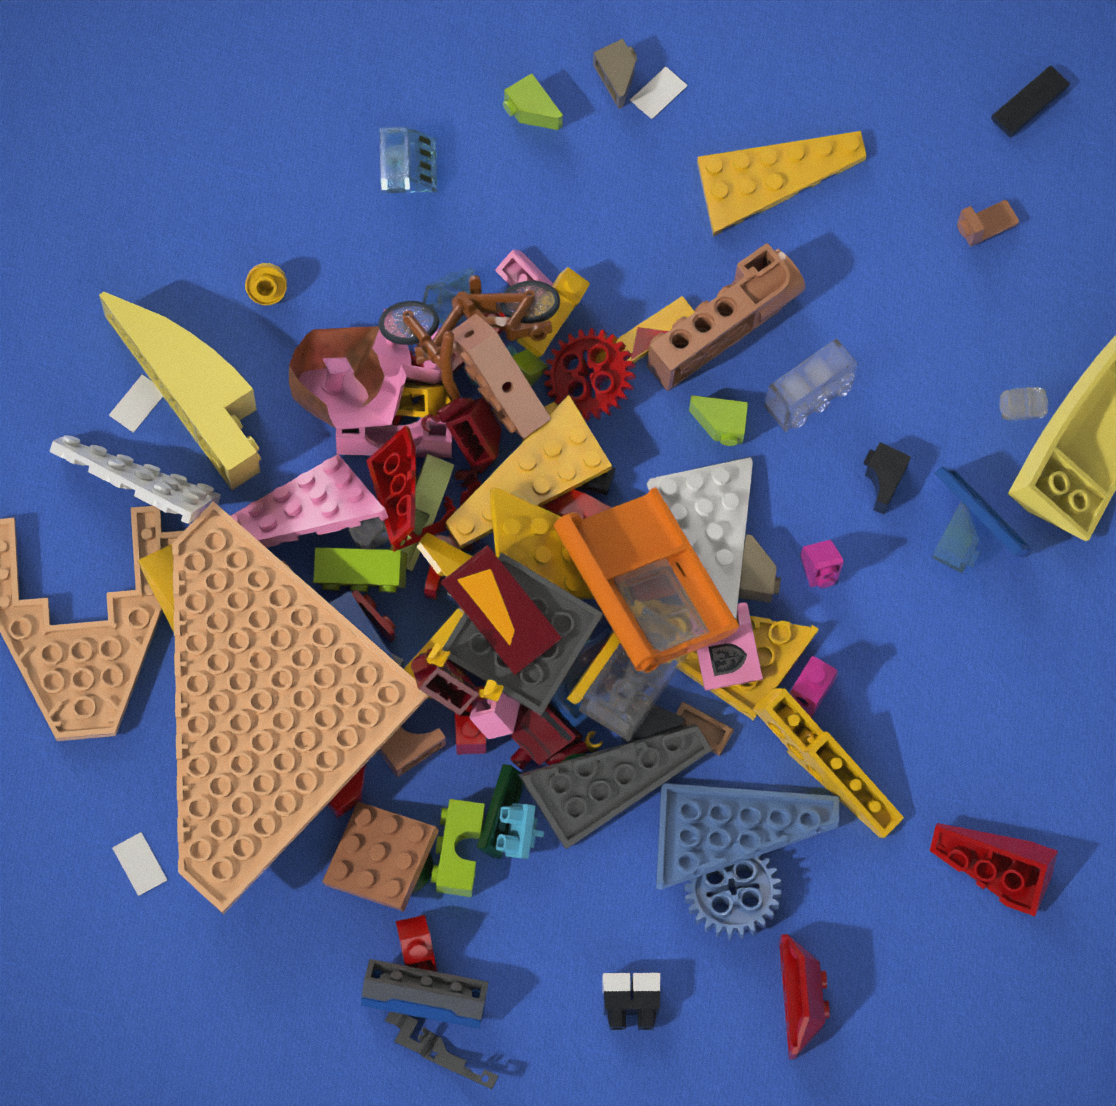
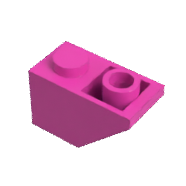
(822, 563)

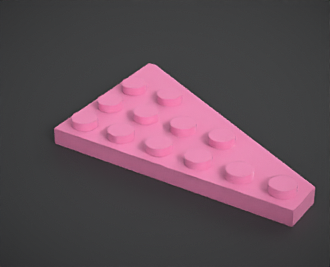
(315, 501)

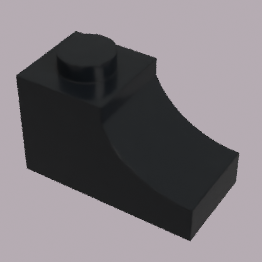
(885, 470)

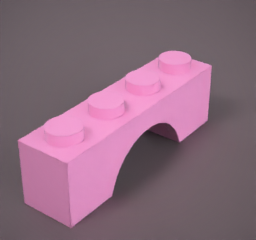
(370, 439)

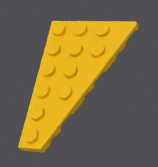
(529, 537)
(778, 650)

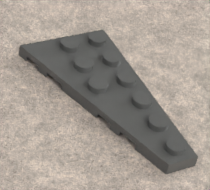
(597, 786)

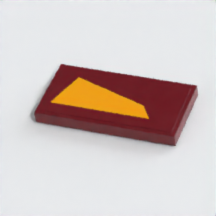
(501, 610)

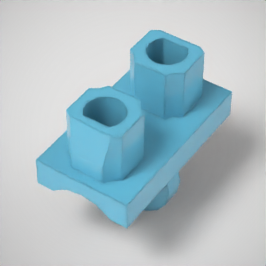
(521, 830)

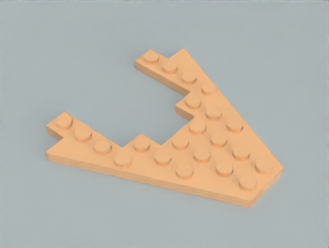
(83, 669)

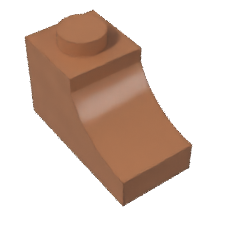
(408, 749)

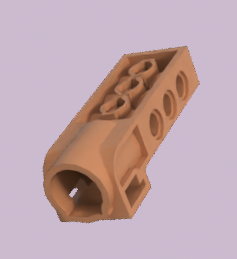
(759, 291)

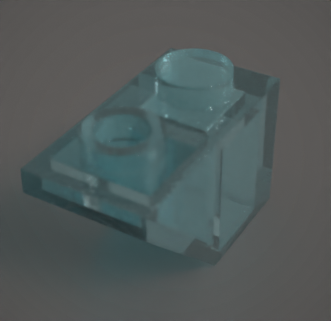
(442, 291)

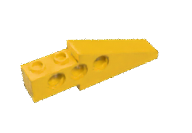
(827, 761)

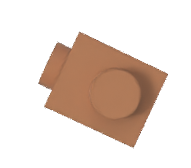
(986, 223)

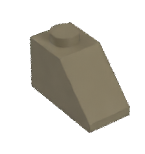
(616, 69)
(758, 573)

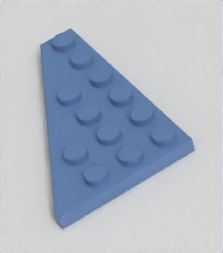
(723, 826)

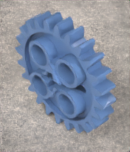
(738, 915)

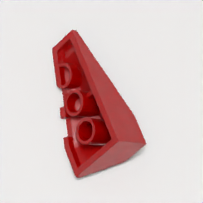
(395, 483)
(1004, 865)

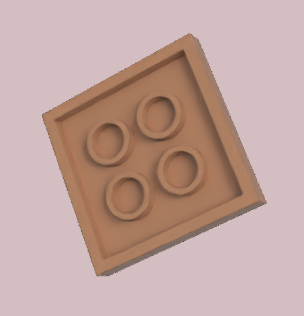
(380, 856)

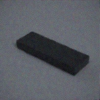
(1030, 101)

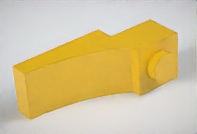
(571, 290)

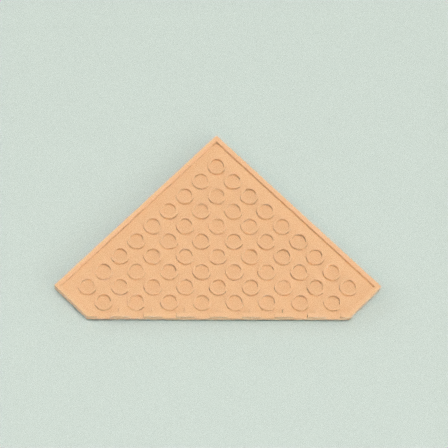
(269, 704)

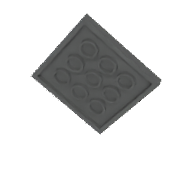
(540, 679)

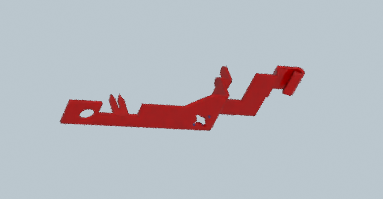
(440, 526)

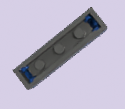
(424, 993)

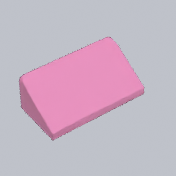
(520, 268)

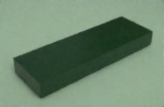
(506, 792)

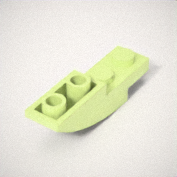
(429, 493)

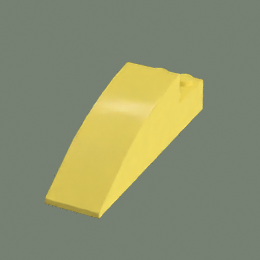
(195, 383)

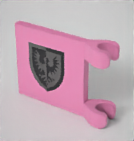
(733, 658)

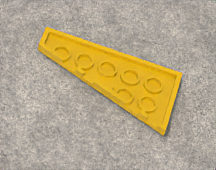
(762, 177)
(540, 470)

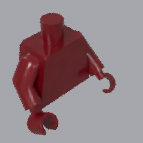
(474, 432)

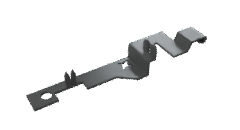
(431, 1042)

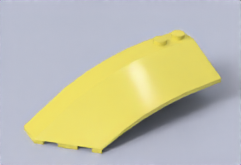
(1074, 459)

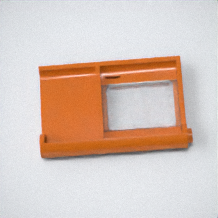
(647, 580)

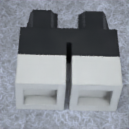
(619, 1003)

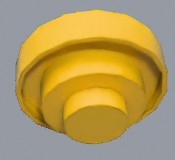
(266, 284)

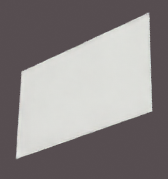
(658, 92)
(136, 403)
(139, 864)

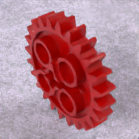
(613, 367)

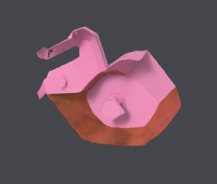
(353, 376)

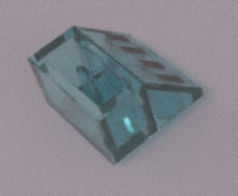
(407, 161)

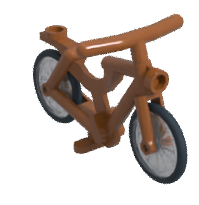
(523, 304)

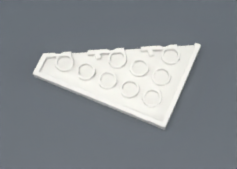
(163, 491)
(713, 516)

